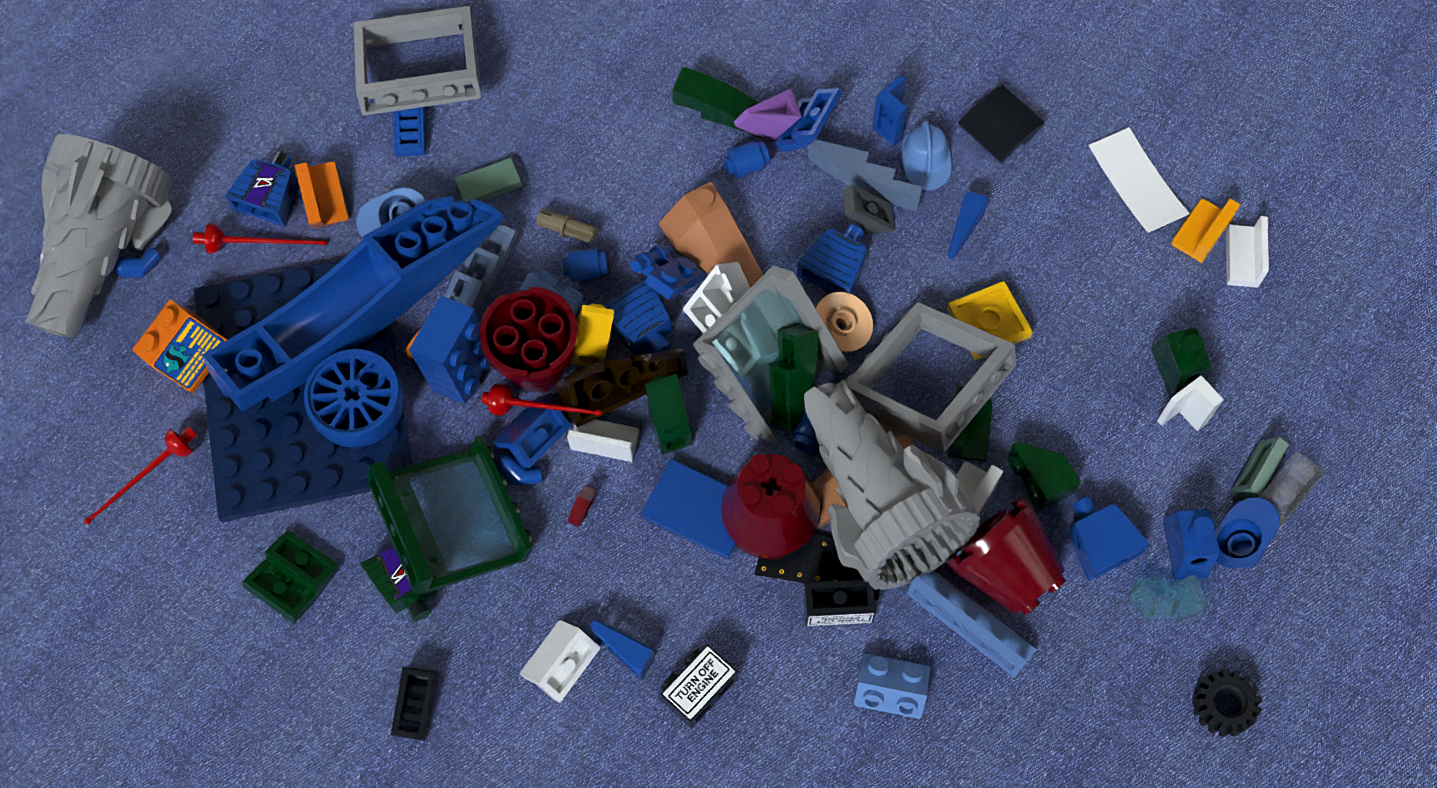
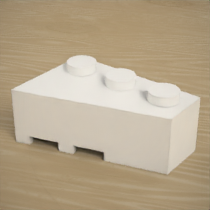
(716, 295)

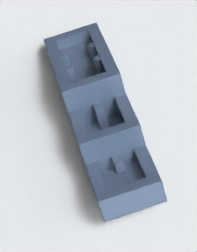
(852, 167)
(481, 268)

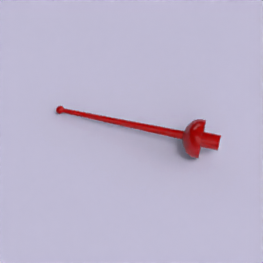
(214, 239)
(501, 400)
(175, 443)

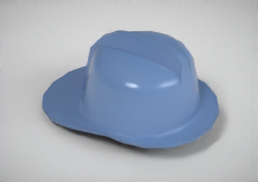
(926, 157)
(386, 208)

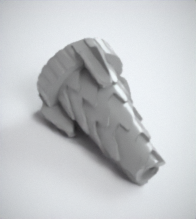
(92, 209)
(900, 503)

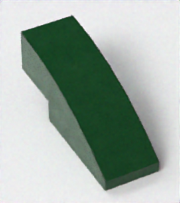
(711, 97)
(792, 374)

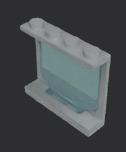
(746, 341)

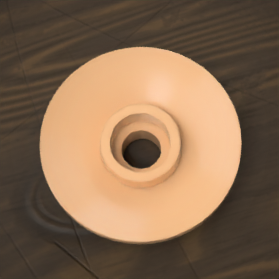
(852, 315)

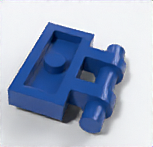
(665, 273)

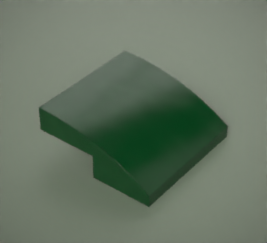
(290, 576)

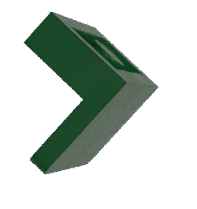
(974, 439)

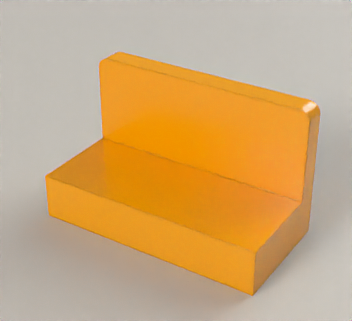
(1204, 228)

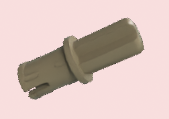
(566, 225)

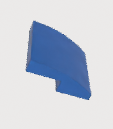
(814, 115)

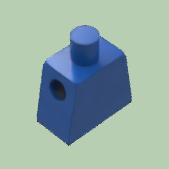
(1104, 538)

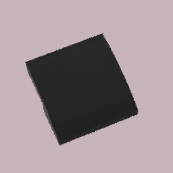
(1001, 123)

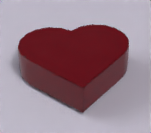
(582, 505)

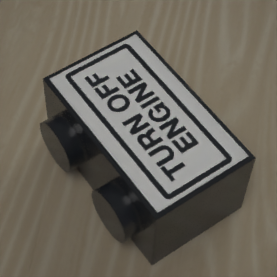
(838, 602)
(698, 685)

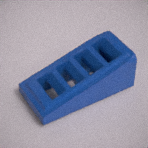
(410, 149)
(970, 214)
(629, 651)

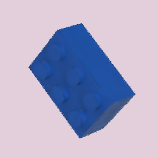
(451, 350)

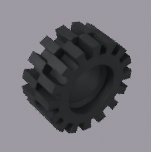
(1241, 689)

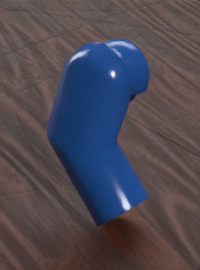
(137, 267)
(516, 473)

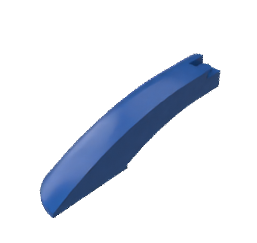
(352, 300)

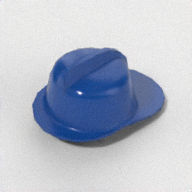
(1246, 533)

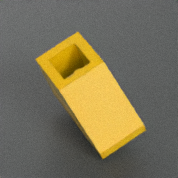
(594, 333)

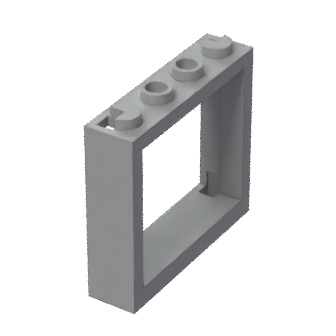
(418, 90)
(943, 431)

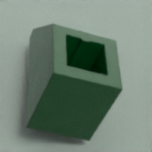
(1044, 472)

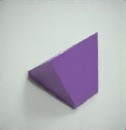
(771, 116)

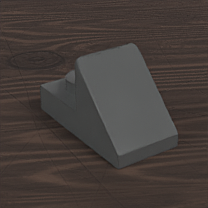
(867, 211)

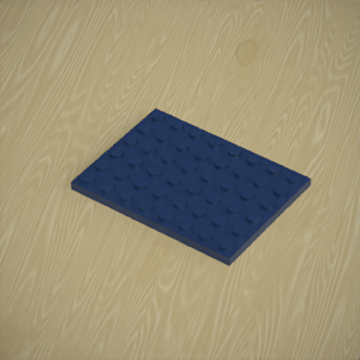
(272, 452)

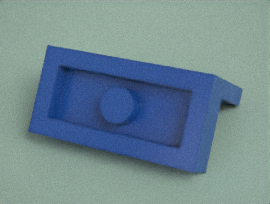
(890, 112)
(532, 433)

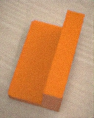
(322, 194)

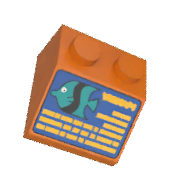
(176, 345)

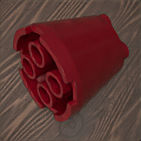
(530, 338)
(767, 522)
(1011, 559)

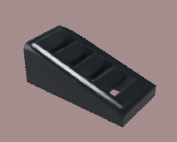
(405, 687)

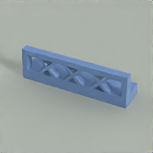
(971, 622)

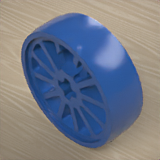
(371, 366)

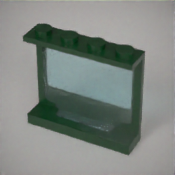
(450, 517)

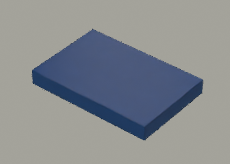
(690, 508)

